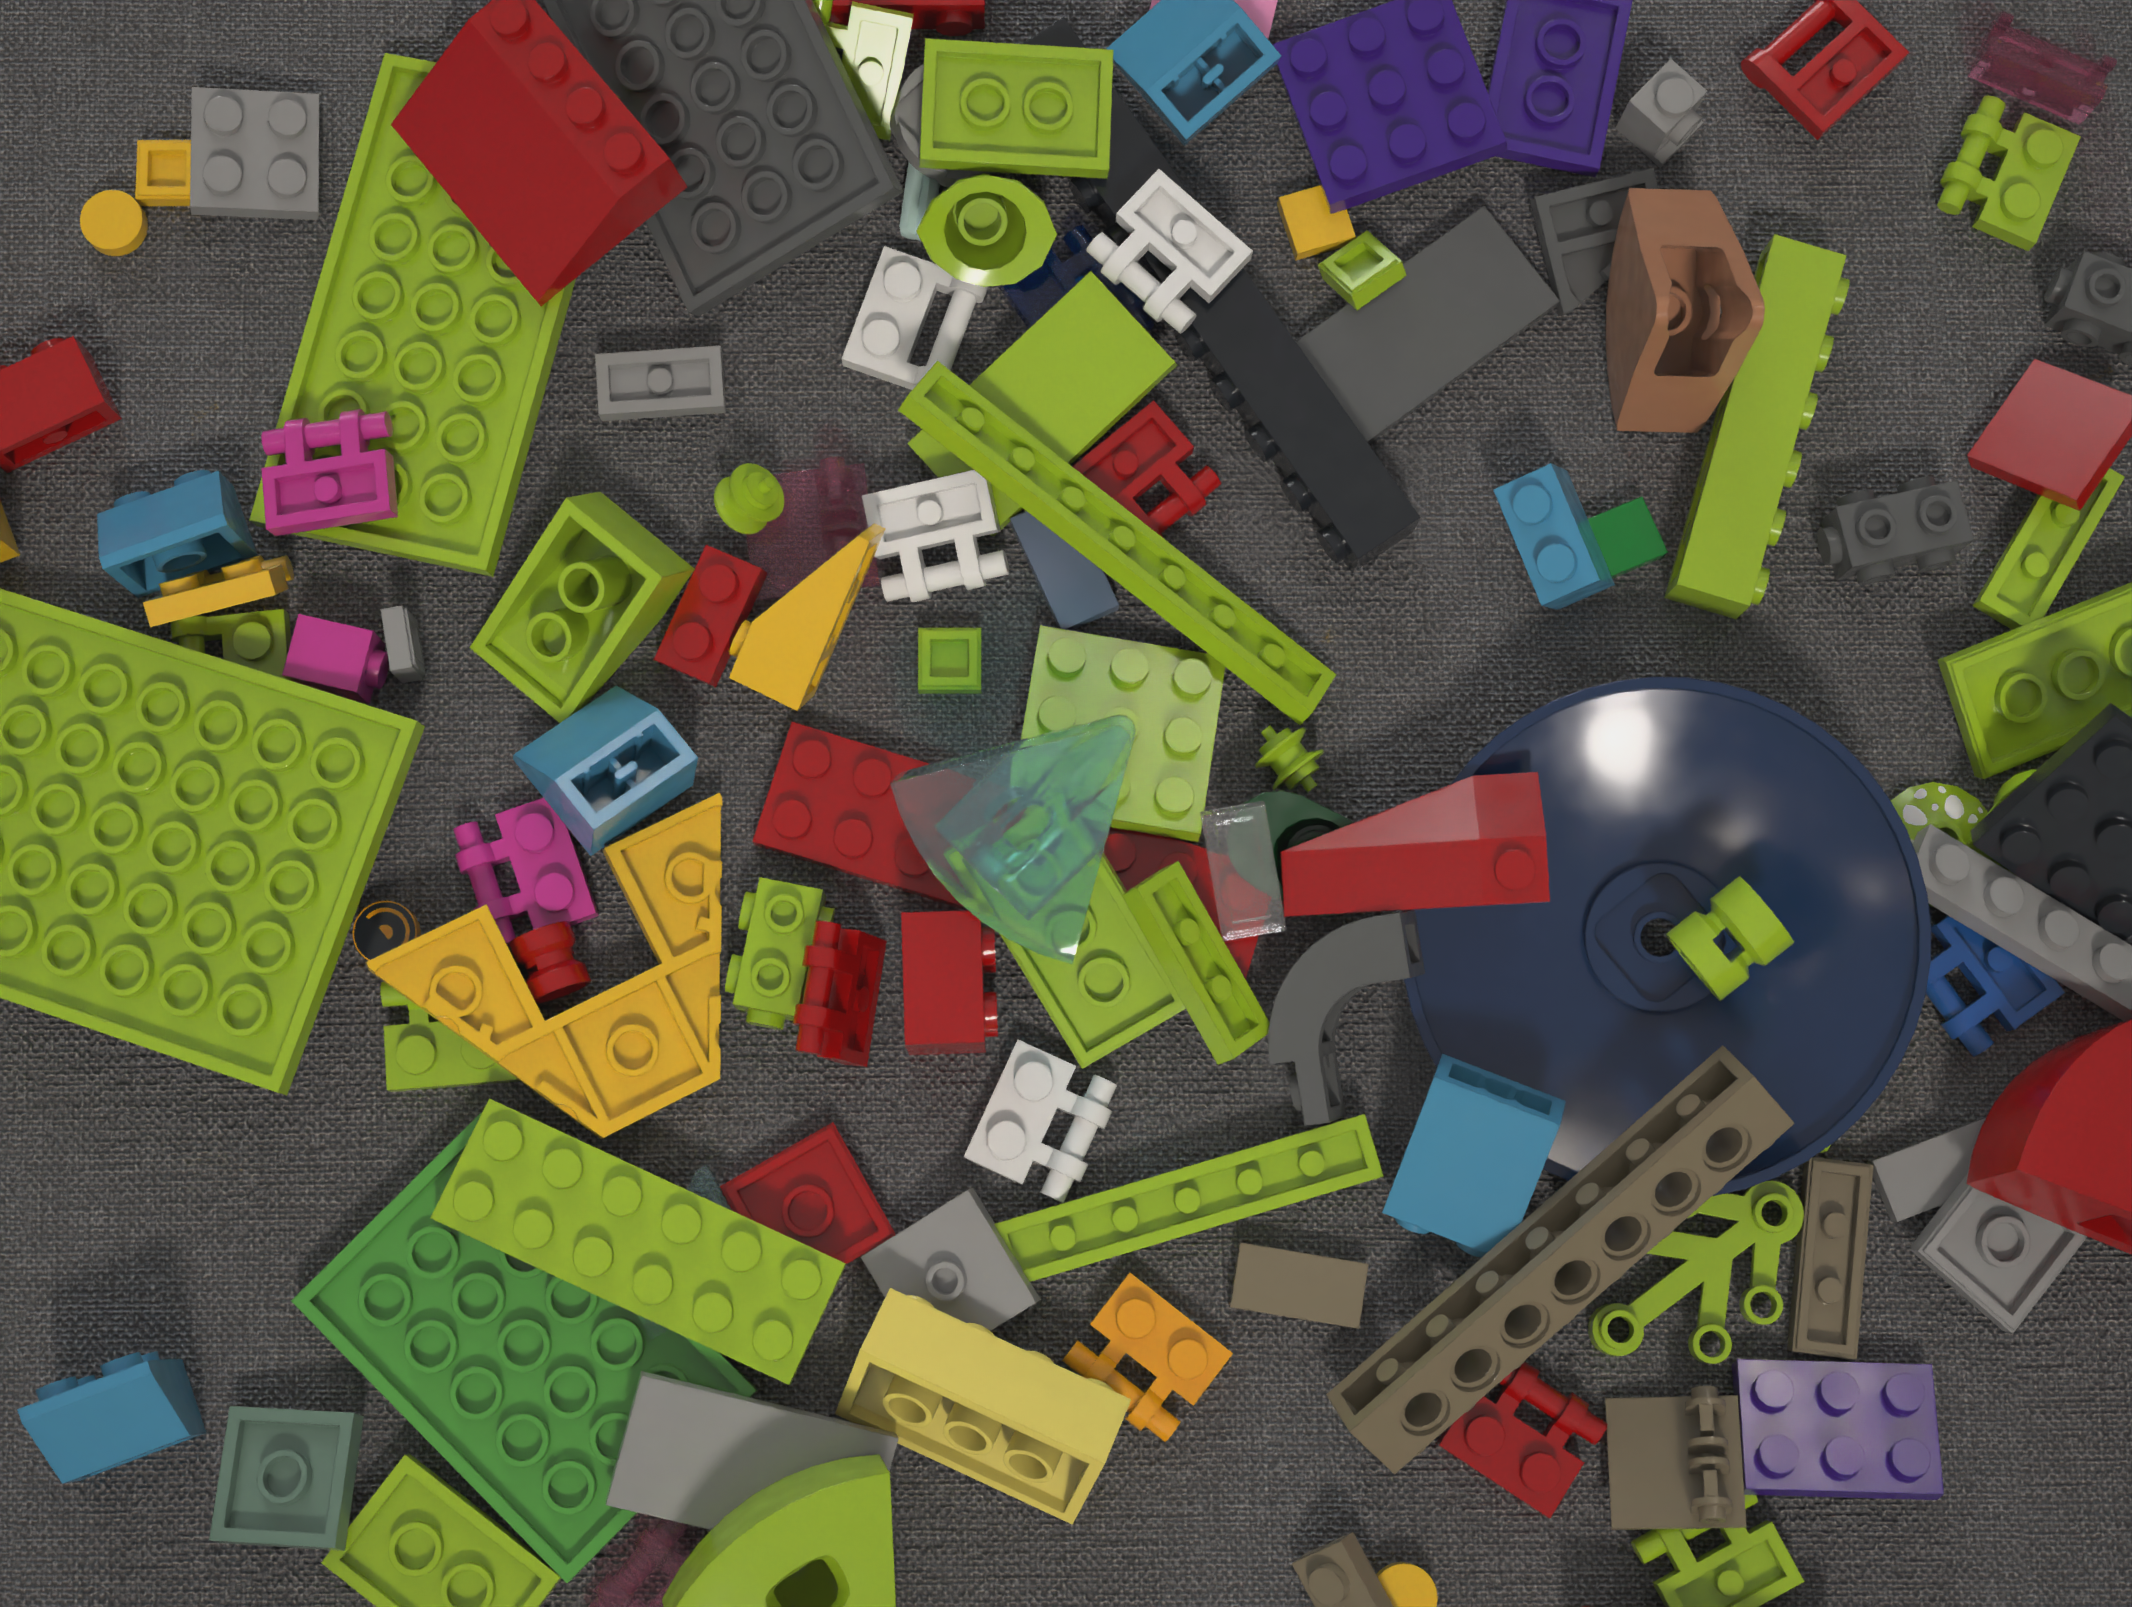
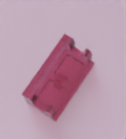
(2040, 71)

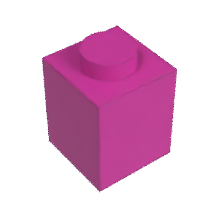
(336, 658)

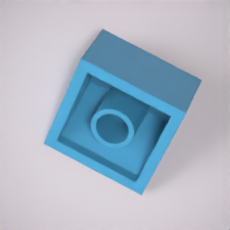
(173, 532)

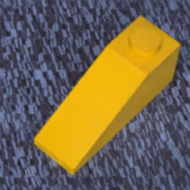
(794, 639)

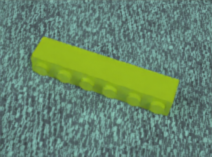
(1756, 432)

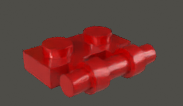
(1140, 456)
(839, 994)
(1513, 1453)

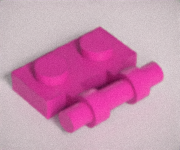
(333, 489)
(543, 863)

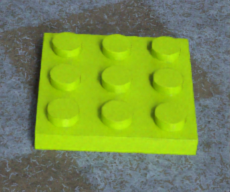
(1167, 695)

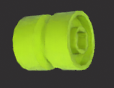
(1748, 924)

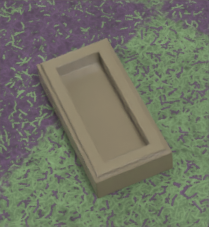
(1298, 1285)

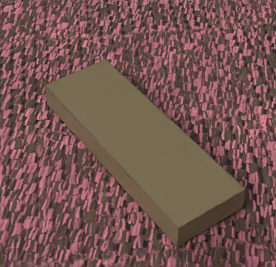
(1830, 1258)

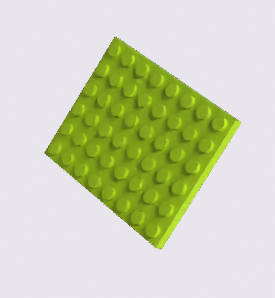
(181, 839)

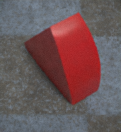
(2065, 1138)

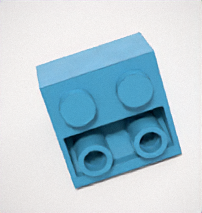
(1193, 60)
(609, 767)
(113, 1420)

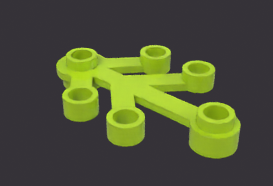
(1711, 1264)

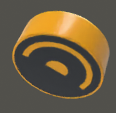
(383, 928)

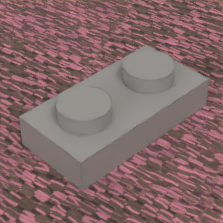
(660, 383)

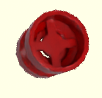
(550, 961)

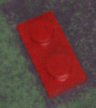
(710, 615)

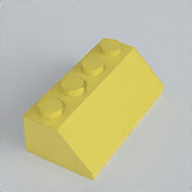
(983, 1405)

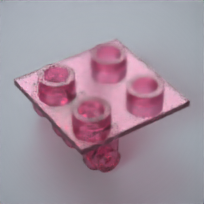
(817, 520)

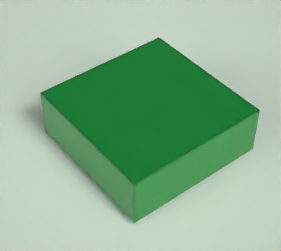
(1627, 537)

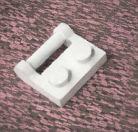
(896, 314)

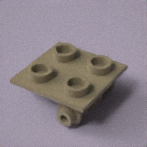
(1675, 1461)

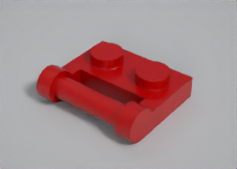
(1837, 74)

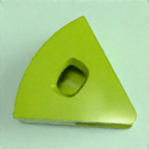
(799, 1544)

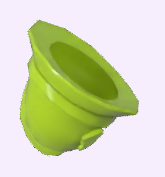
(987, 230)

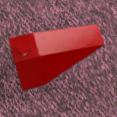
(1442, 850)

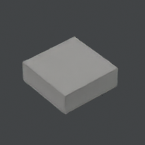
(403, 644)

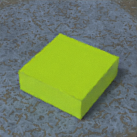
(1362, 270)
(949, 661)

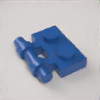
(2003, 981)

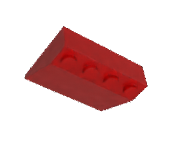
(535, 146)

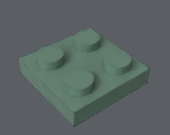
(286, 1478)

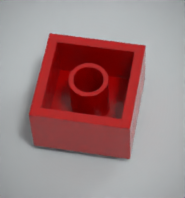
(945, 982)

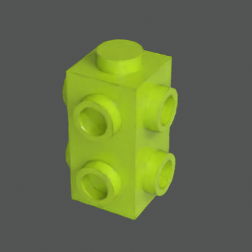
(771, 973)

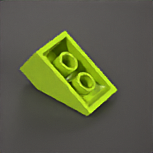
(580, 604)

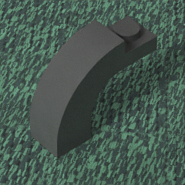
(1318, 991)

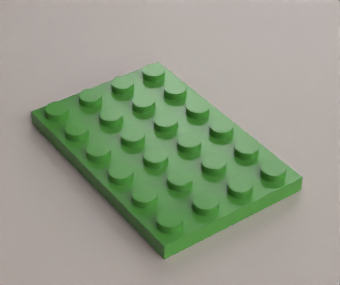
(500, 1365)

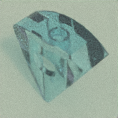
(1022, 828)

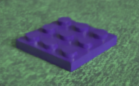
(1388, 100)

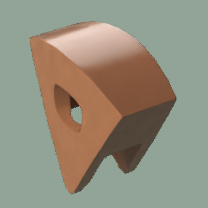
(1663, 310)

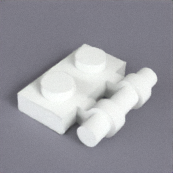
(1183, 238)
(930, 516)
(1022, 1111)

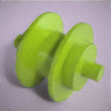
(749, 498)
(1289, 758)

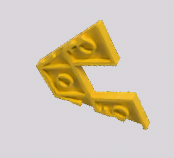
(626, 1046)

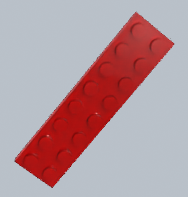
(839, 812)

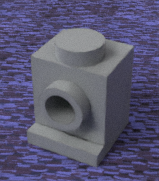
(1663, 113)

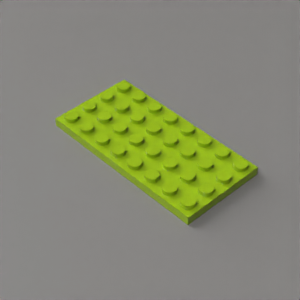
(435, 333)

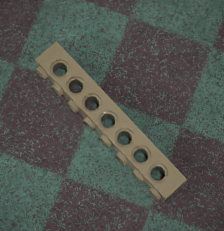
(1559, 1259)

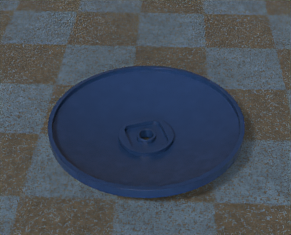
(1648, 813)

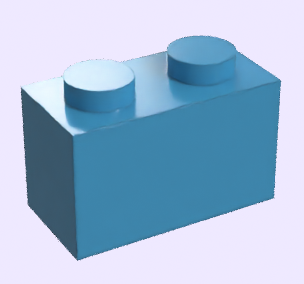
(1554, 537)

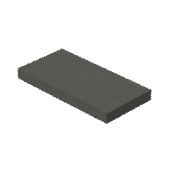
(1431, 327)

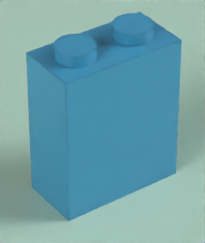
(1473, 1156)

